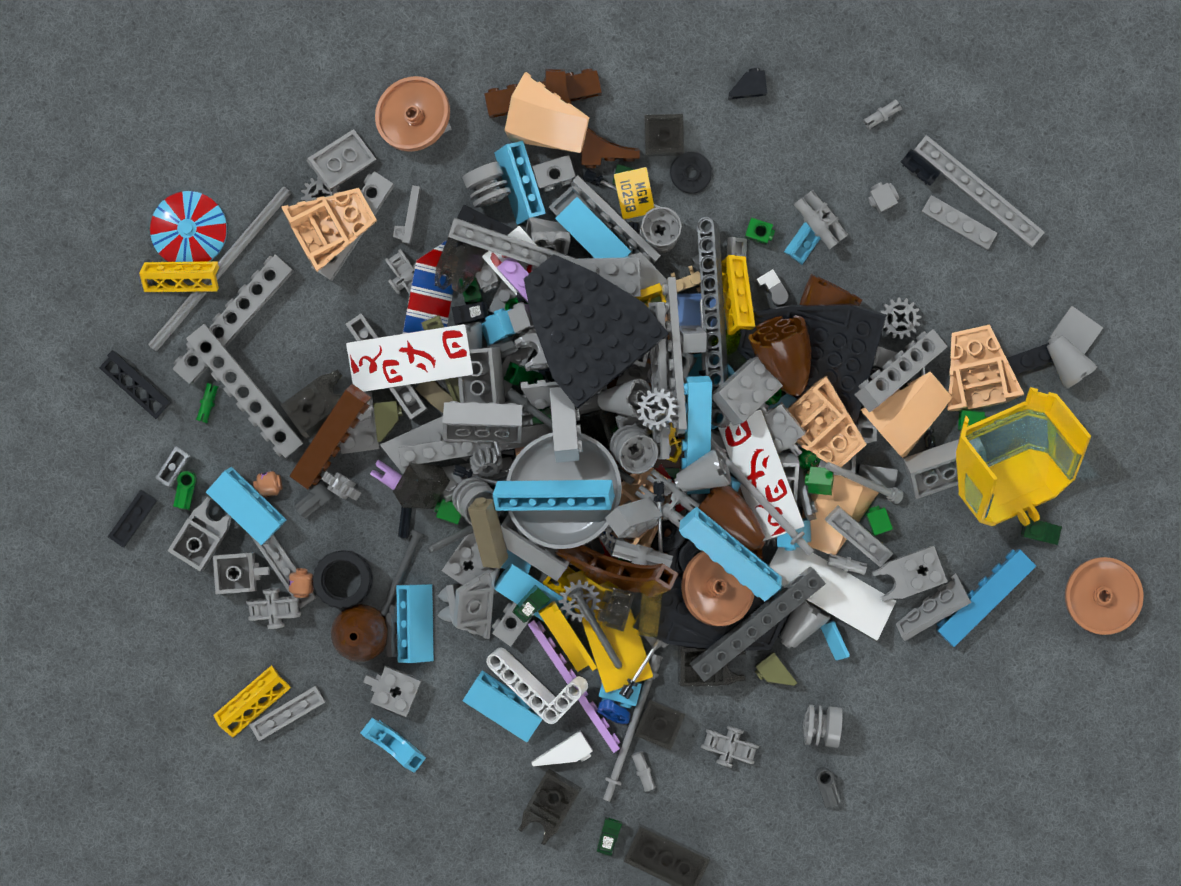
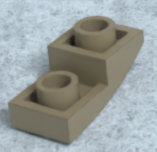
(434, 394)

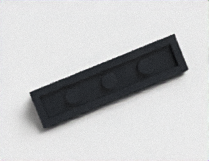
(136, 376)

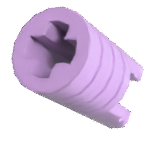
(391, 476)

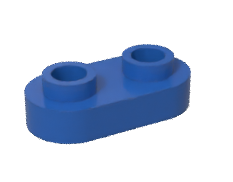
(614, 712)

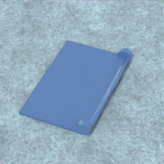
(690, 309)

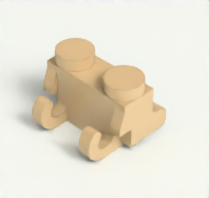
(688, 281)

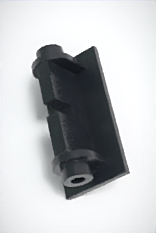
(921, 167)

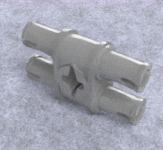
(820, 219)
(678, 497)

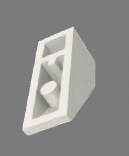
(568, 751)

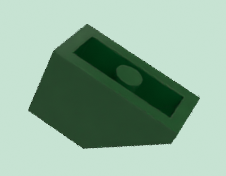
(1042, 532)

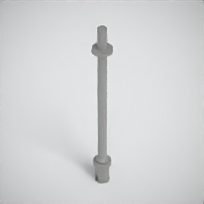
(796, 538)
(654, 662)

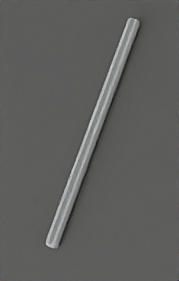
(223, 264)

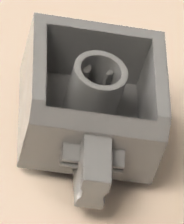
(248, 573)
(389, 680)

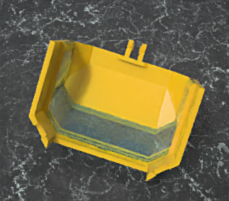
(1019, 458)

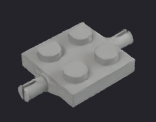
(783, 428)

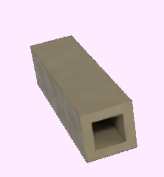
(488, 533)

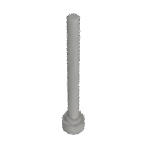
(893, 494)

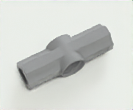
(640, 554)

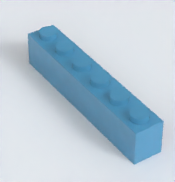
(986, 596)

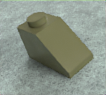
(386, 418)
(774, 671)

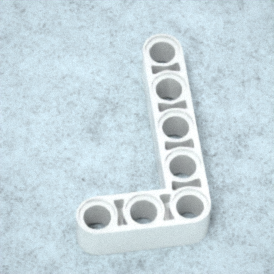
(535, 688)

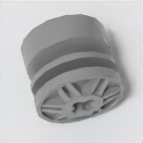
(486, 184)
(664, 220)
(634, 449)
(467, 492)
(822, 725)

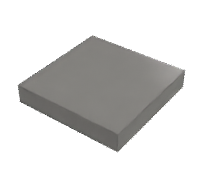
(1077, 329)

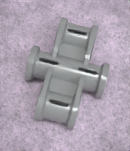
(403, 271)
(273, 608)
(723, 744)

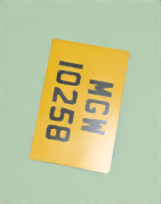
(634, 192)

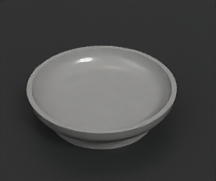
(564, 527)

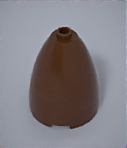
(822, 292)
(784, 351)
(734, 516)
(370, 631)

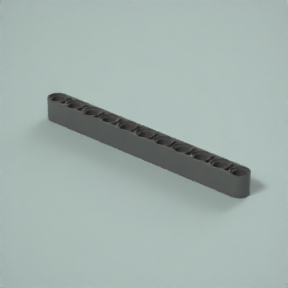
(717, 311)

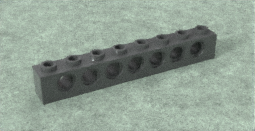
(757, 623)

